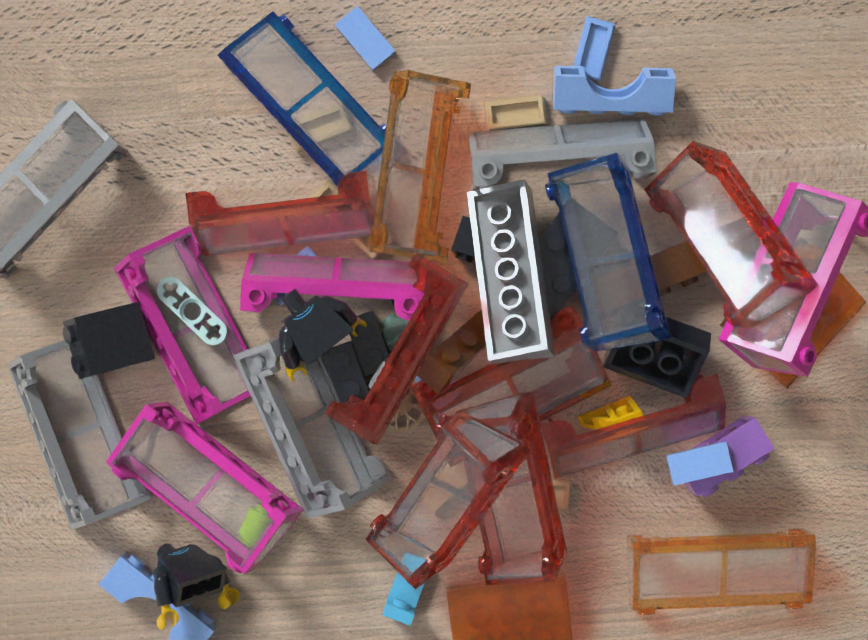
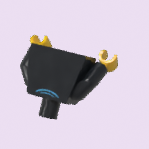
(313, 329)
(188, 576)

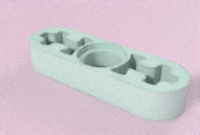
(181, 290)

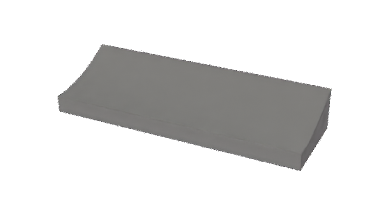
(510, 273)

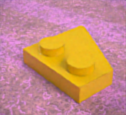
(610, 414)

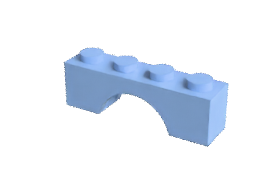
(649, 93)
(131, 580)

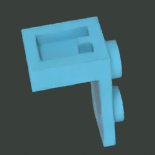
(402, 601)

